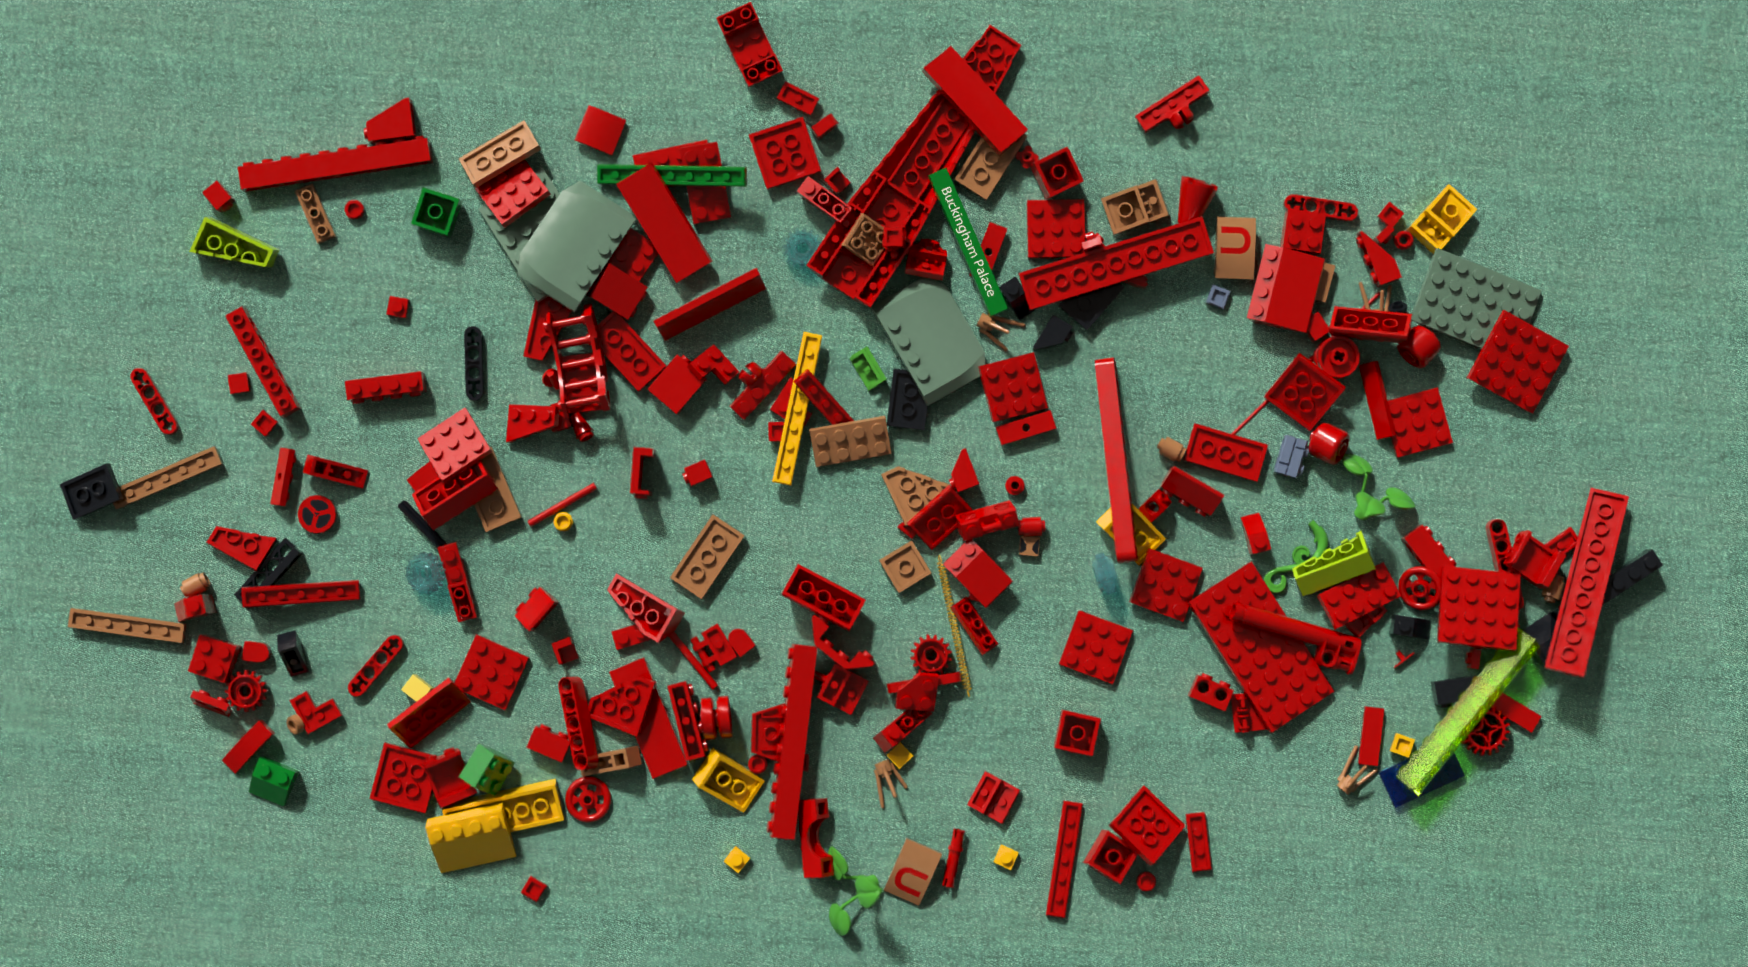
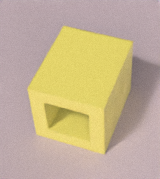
(416, 687)

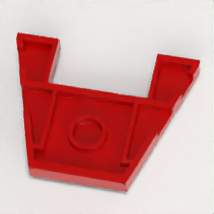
(765, 733)

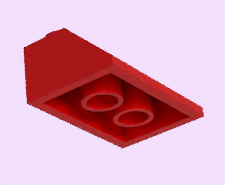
(1191, 491)

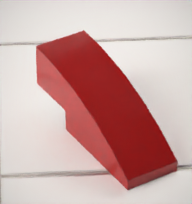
(248, 746)

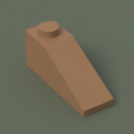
(615, 760)

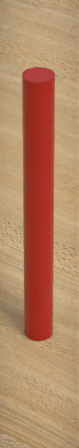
(561, 505)
(692, 659)

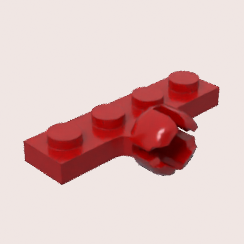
(1173, 106)
(760, 383)

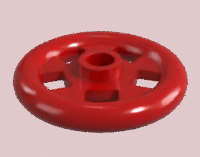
(1412, 600)
(601, 809)

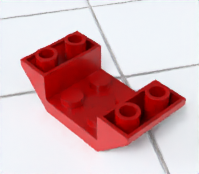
(749, 44)
(860, 660)

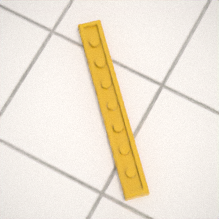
(796, 412)

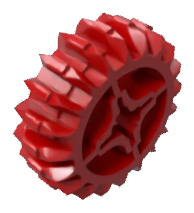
(1500, 727)

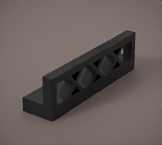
(278, 572)

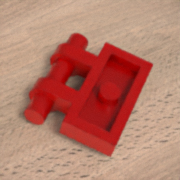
(718, 644)

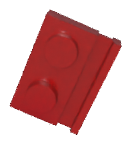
(217, 705)

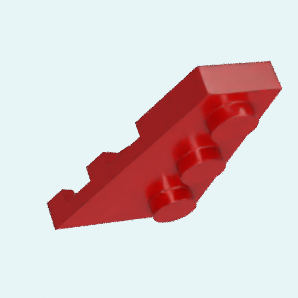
(242, 546)

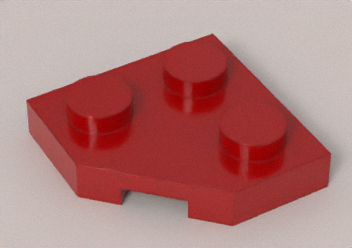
(918, 693)

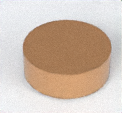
(295, 724)

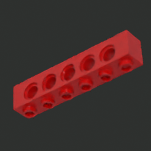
(263, 362)

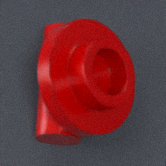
(550, 379)

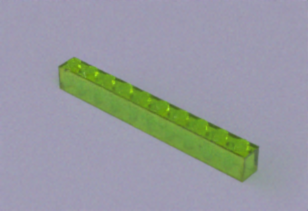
(1466, 713)

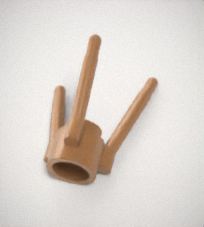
(1387, 302)
(988, 323)
(884, 769)
(1348, 783)

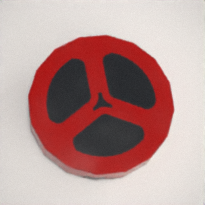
(317, 514)

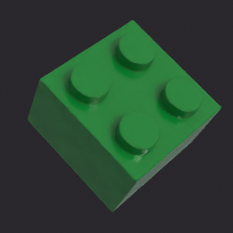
(436, 212)
(487, 769)

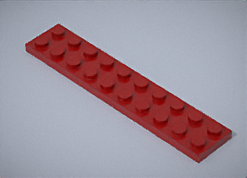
(1115, 263)
(1586, 583)

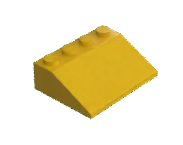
(470, 838)

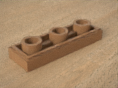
(319, 224)

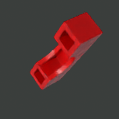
(815, 860)

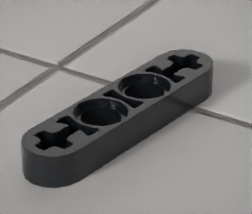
(474, 363)

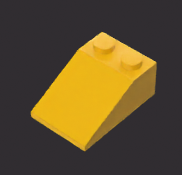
(1146, 534)
(727, 780)

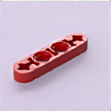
(1320, 207)
(155, 400)
(373, 663)
(943, 679)

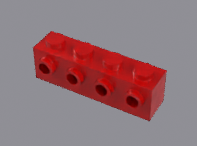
(385, 386)
(686, 720)

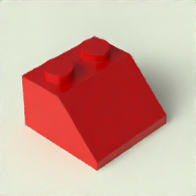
(536, 608)

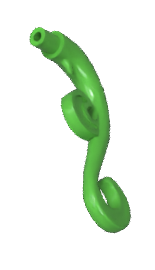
(1322, 540)

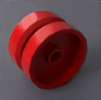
(1347, 355)
(713, 718)

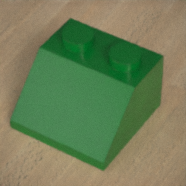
(272, 780)

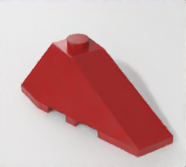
(650, 613)

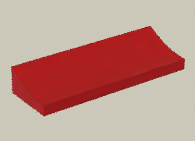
(974, 100)
(664, 222)
(710, 304)
(657, 737)

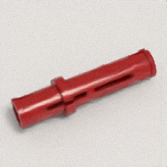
(955, 850)

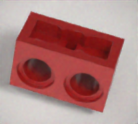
(1209, 696)

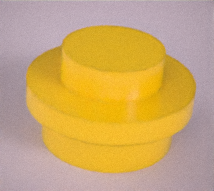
(563, 521)

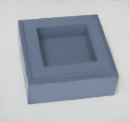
(1218, 297)

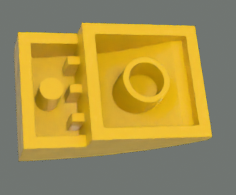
(1442, 219)

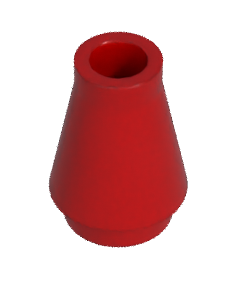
(581, 428)

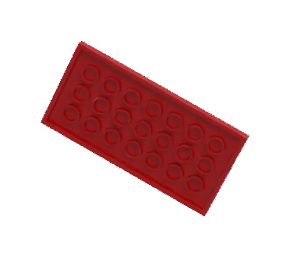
(1269, 667)

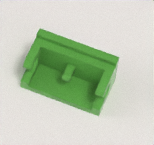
(868, 368)

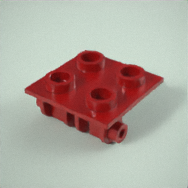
(1244, 715)

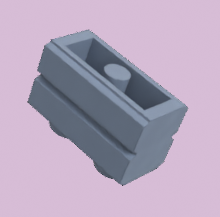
(1291, 456)

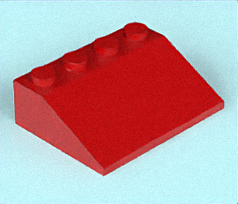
(1285, 288)

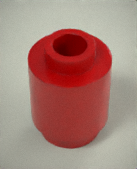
(1031, 526)

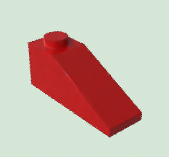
(335, 471)

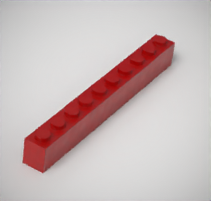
(335, 164)
(792, 742)

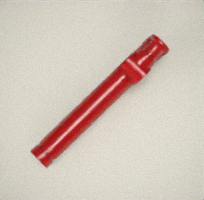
(1327, 640)

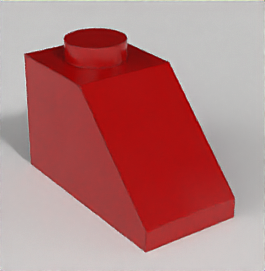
(963, 473)
(1255, 533)

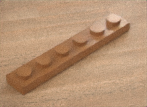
(169, 476)
(126, 625)

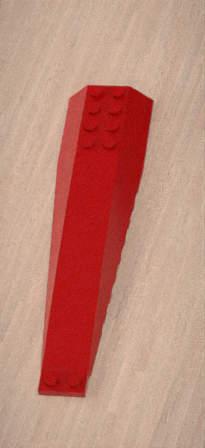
(899, 187)

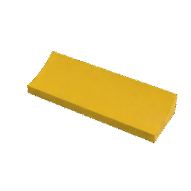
(524, 805)

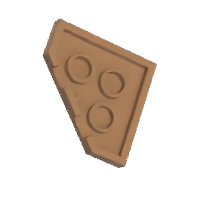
(910, 491)

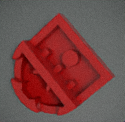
(926, 260)

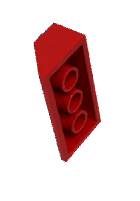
(1371, 325)
(443, 501)
(823, 597)

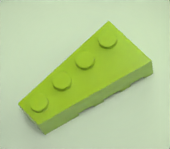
(228, 243)
(1334, 565)

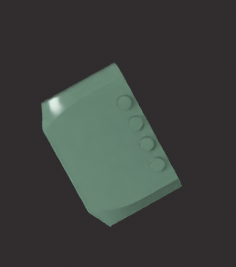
(573, 244)
(931, 338)

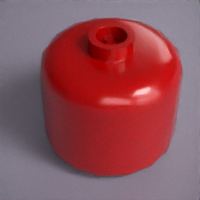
(1421, 348)
(1328, 443)

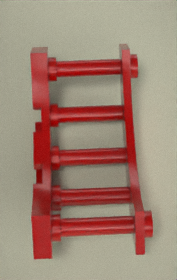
(597, 360)

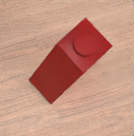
(392, 123)
(195, 607)

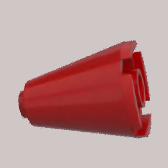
(1194, 198)

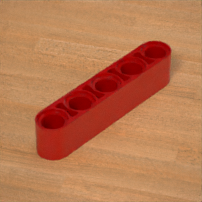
(1497, 556)
(571, 692)

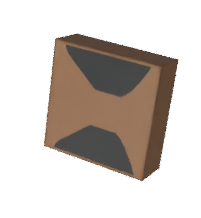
(1029, 546)

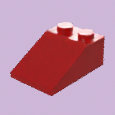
(978, 573)

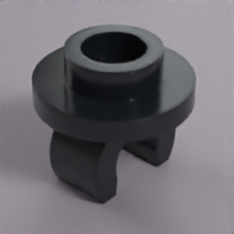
(1398, 306)

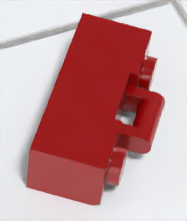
(987, 520)

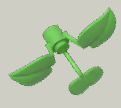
(1367, 504)
(866, 887)

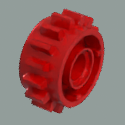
(923, 647)
(236, 694)

